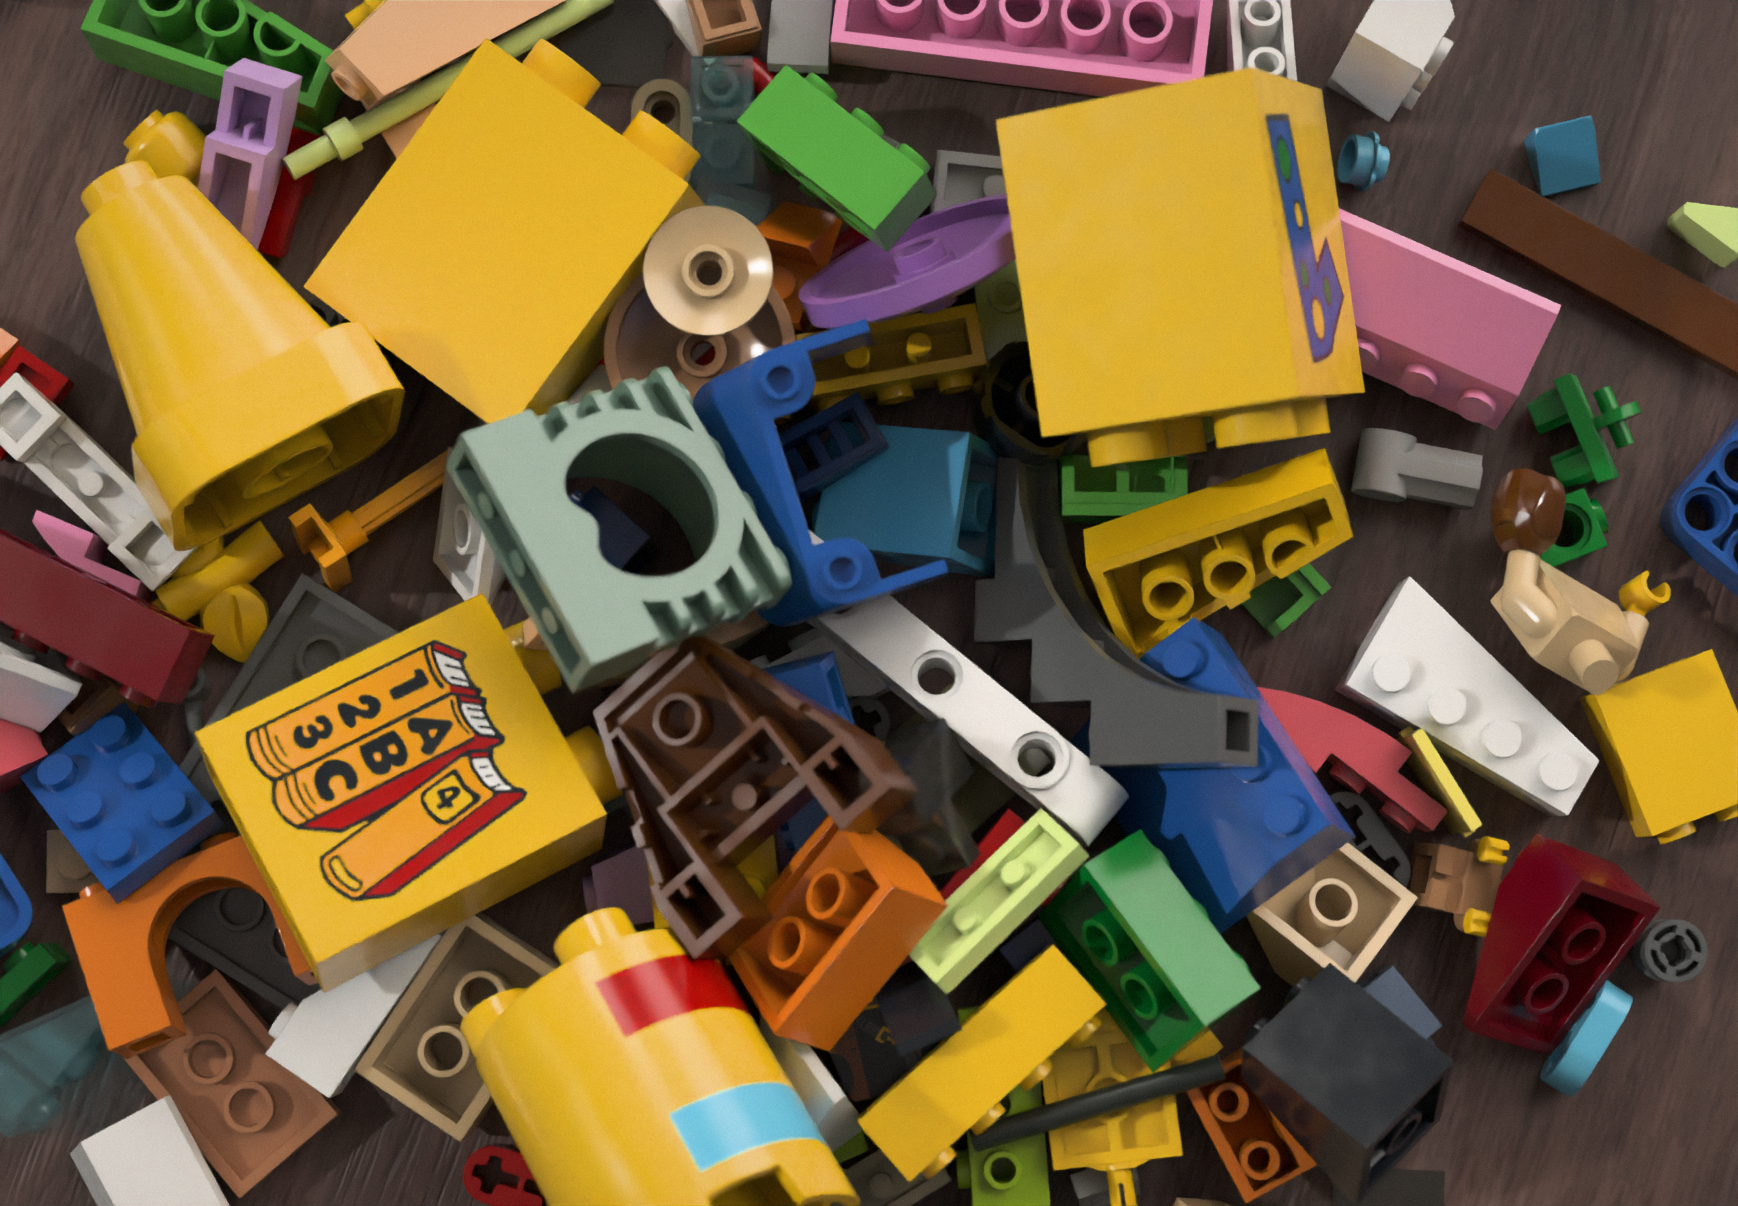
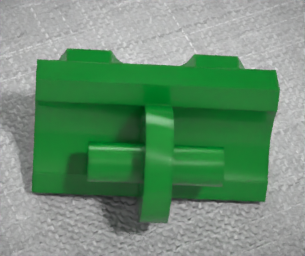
(1569, 405)

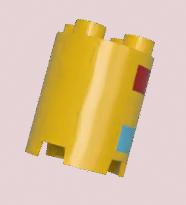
(646, 1081)

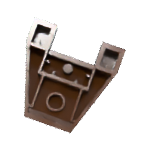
(720, 763)

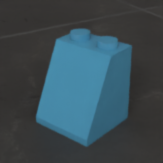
(917, 500)

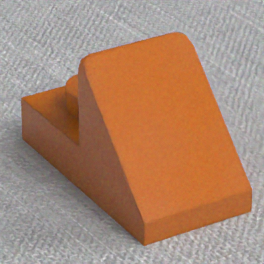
(799, 247)

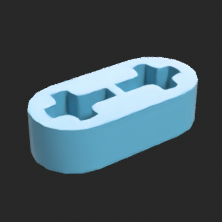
(1586, 1040)

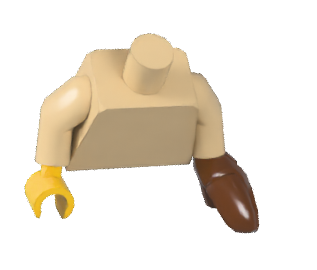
(1552, 613)

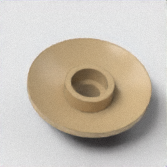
(700, 238)

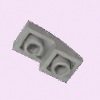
(800, 35)

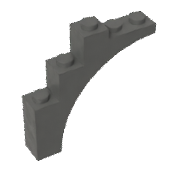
(1076, 659)

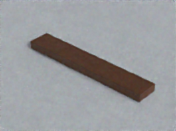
(1605, 270)

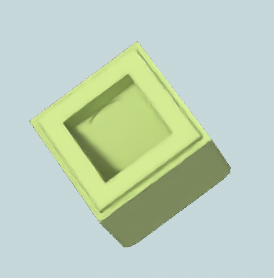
(1708, 230)

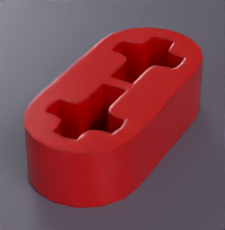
(504, 1192)

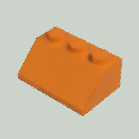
(838, 932)

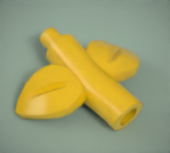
(219, 589)

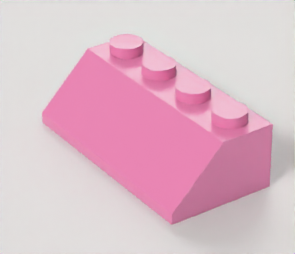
(1441, 323)

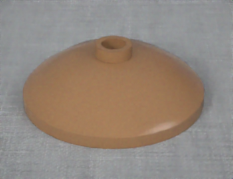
(642, 340)

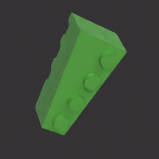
(199, 39)

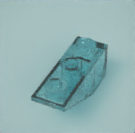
(41, 1060)

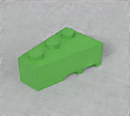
(838, 156)

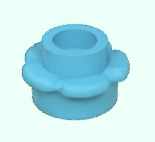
(1363, 161)

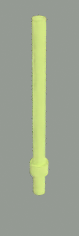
(346, 137)

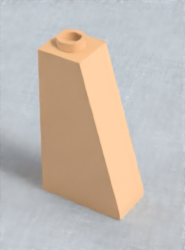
(417, 37)

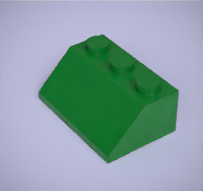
(1147, 949)

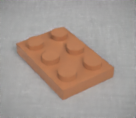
(231, 1095)

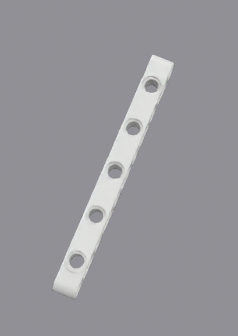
(978, 710)

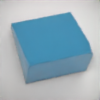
(1564, 156)

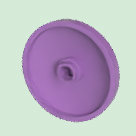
(921, 272)

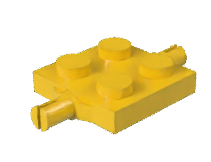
(1116, 1139)

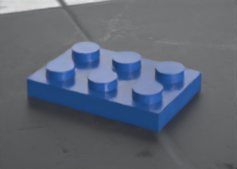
(121, 801)

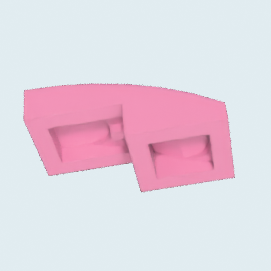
(86, 552)

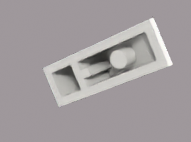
(335, 1028)

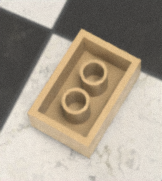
(420, 1047)

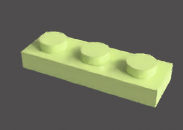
(997, 899)

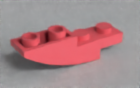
(1360, 756)

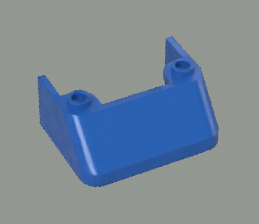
(740, 415)

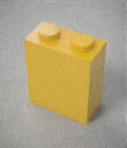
(1670, 745)

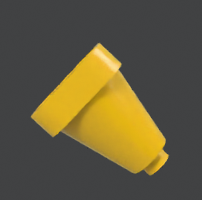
(222, 361)

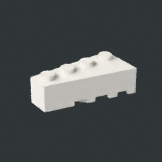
(1436, 677)

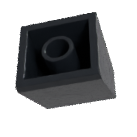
(1346, 1079)

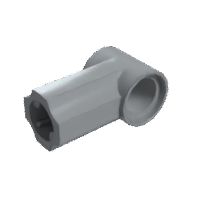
(1398, 468)

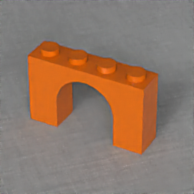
(126, 941)

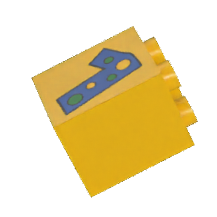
(1182, 265)

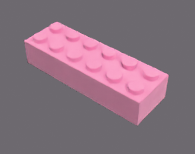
(1029, 43)

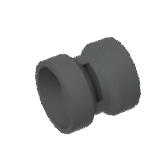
(1657, 948)

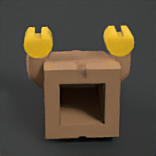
(1459, 880)

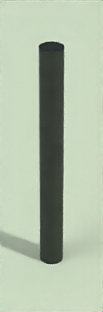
(1100, 1102)

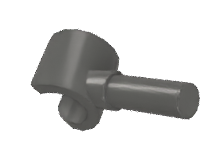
(193, 704)

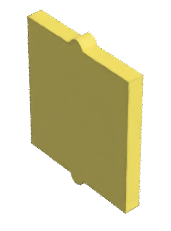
(1439, 782)

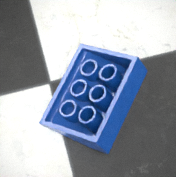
(1228, 829)

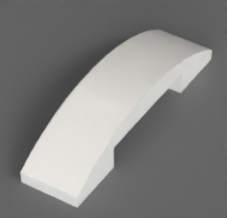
(86, 480)

